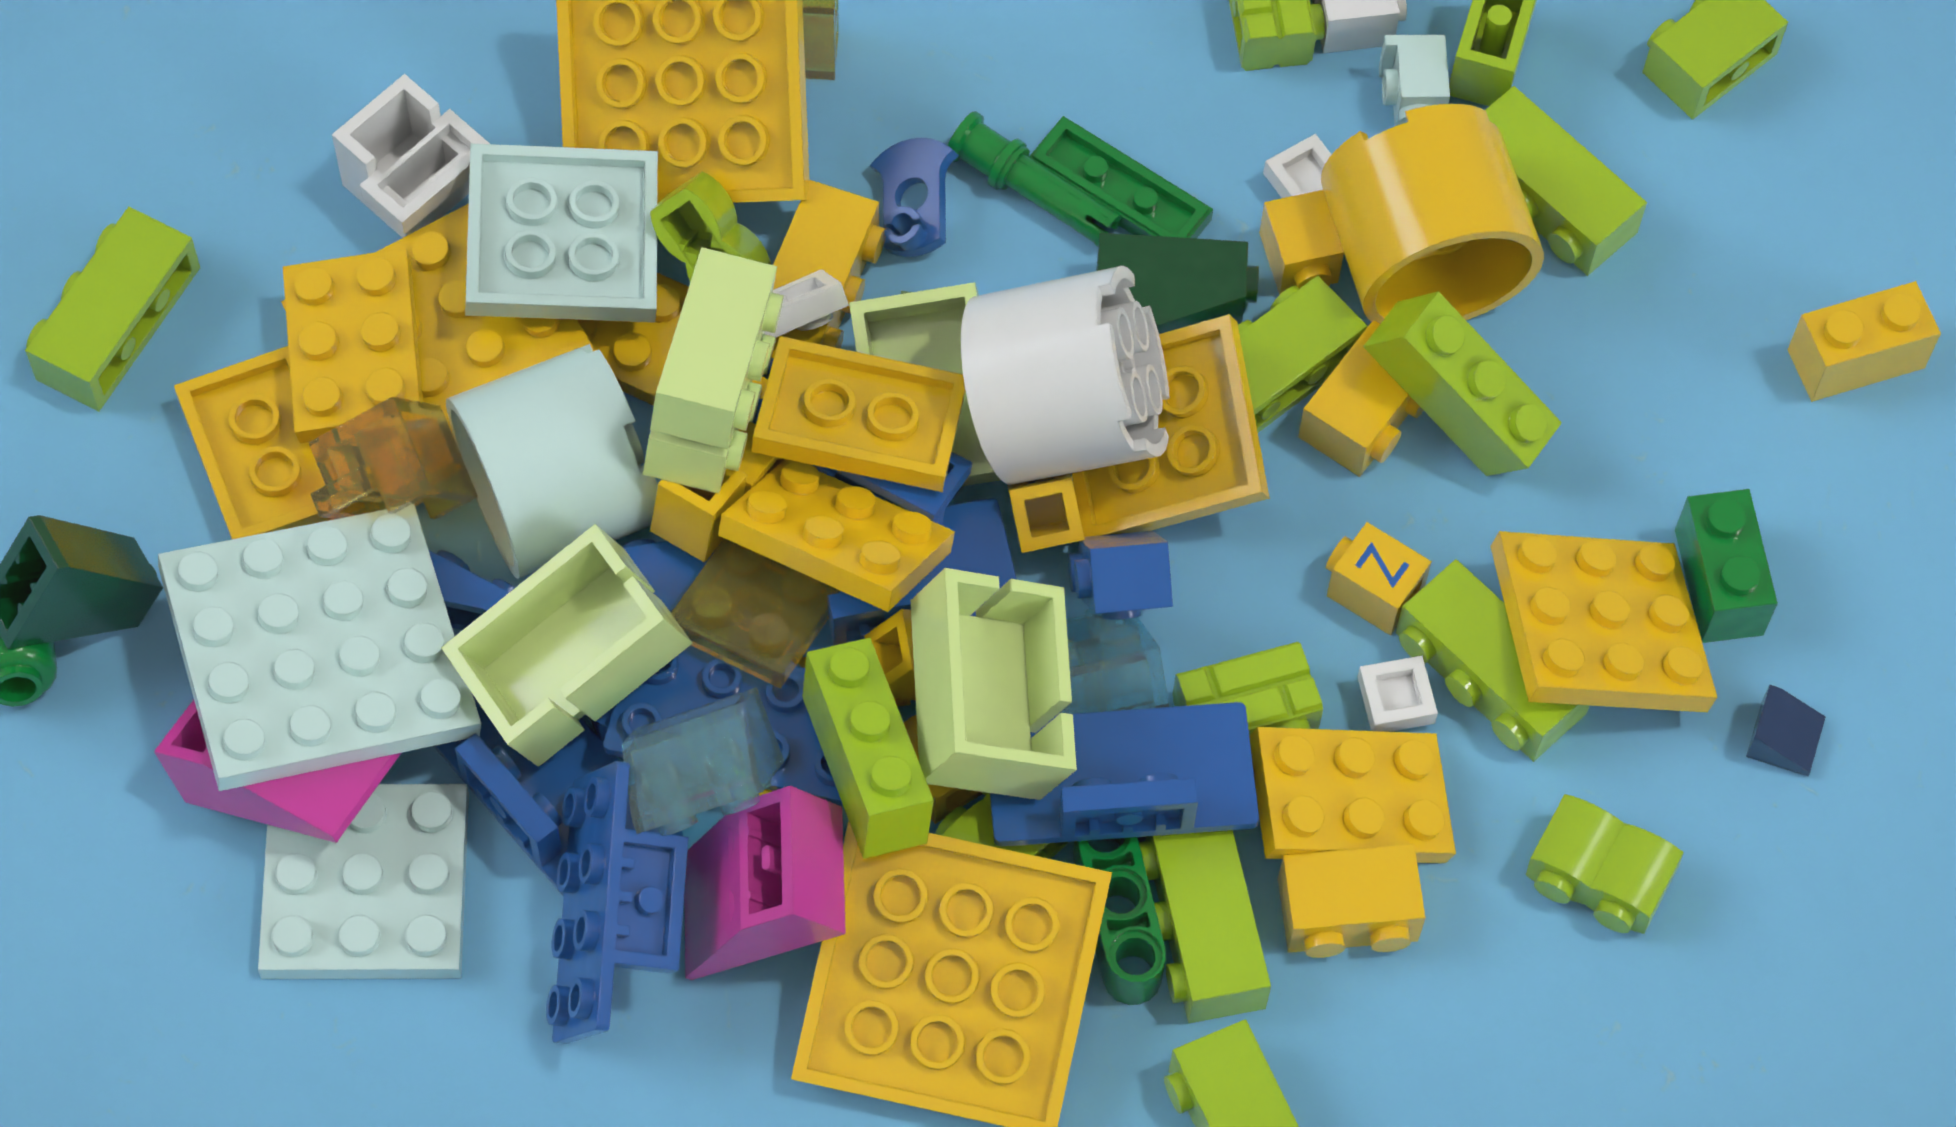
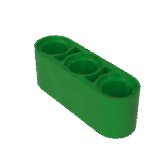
(1127, 933)

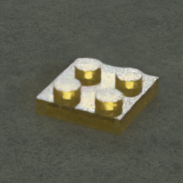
(753, 612)

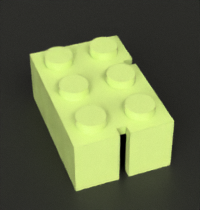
(924, 332)
(711, 369)
(566, 645)
(991, 684)

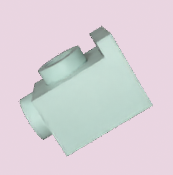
(1413, 73)

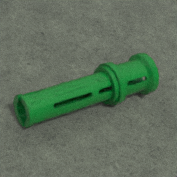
(1009, 165)

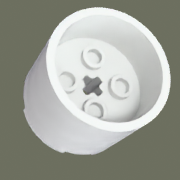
(1064, 376)

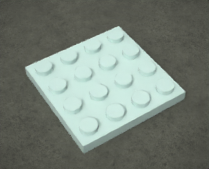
(316, 646)

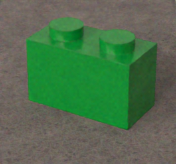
(1725, 566)

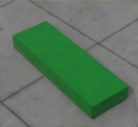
(1104, 173)

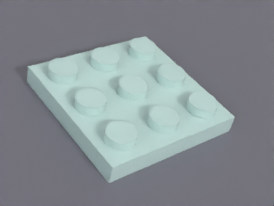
(561, 233)
(376, 899)

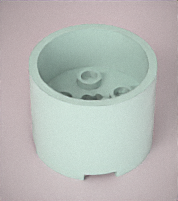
(553, 457)

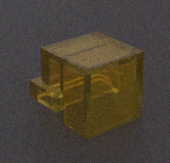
(391, 460)

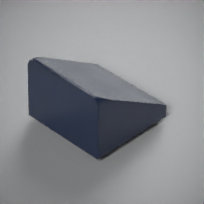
(1786, 732)

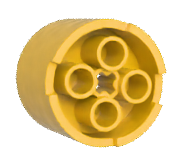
(1432, 213)

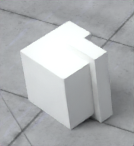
(406, 157)

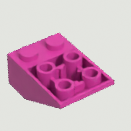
(306, 803)
(764, 882)

